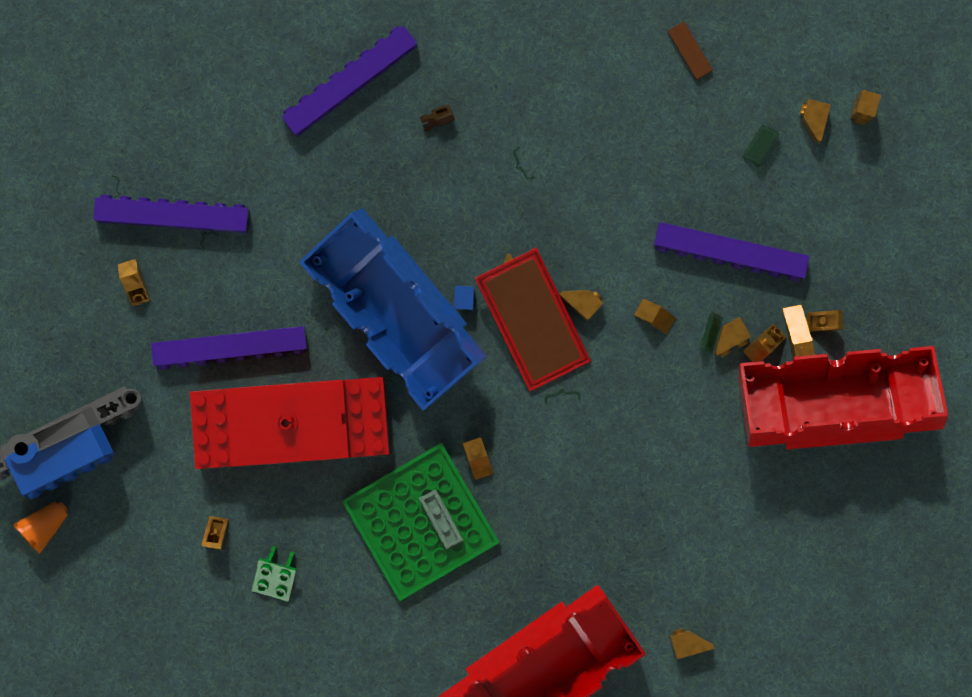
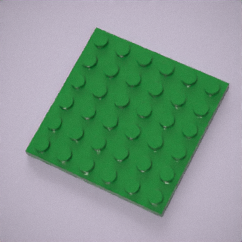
(402, 532)

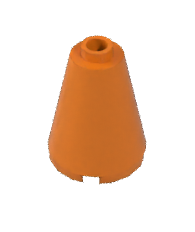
(42, 525)

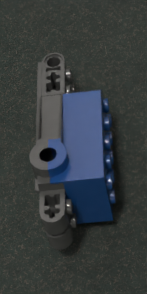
(66, 445)

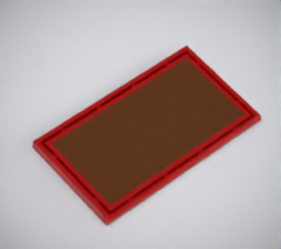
(532, 319)

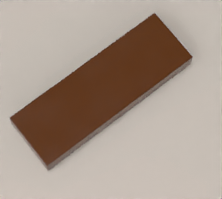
(690, 50)

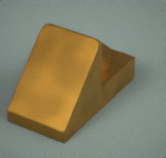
(825, 321)

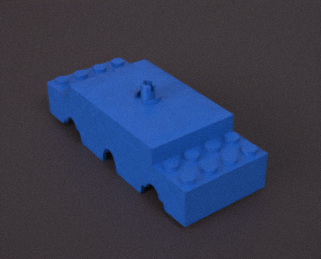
(396, 306)

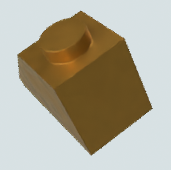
(814, 118)
(583, 302)
(478, 458)
(687, 643)

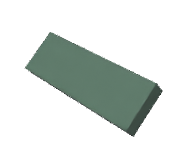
(441, 519)

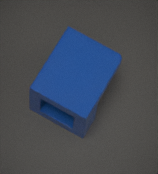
(464, 297)

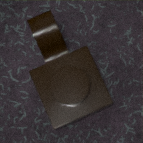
(439, 116)

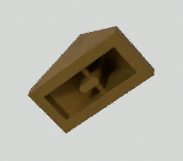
(655, 315)
(215, 533)

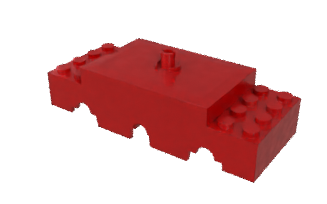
(843, 399)
(290, 422)
(556, 654)

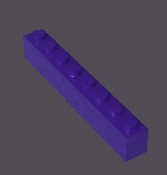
(349, 81)
(171, 215)
(731, 251)
(229, 346)

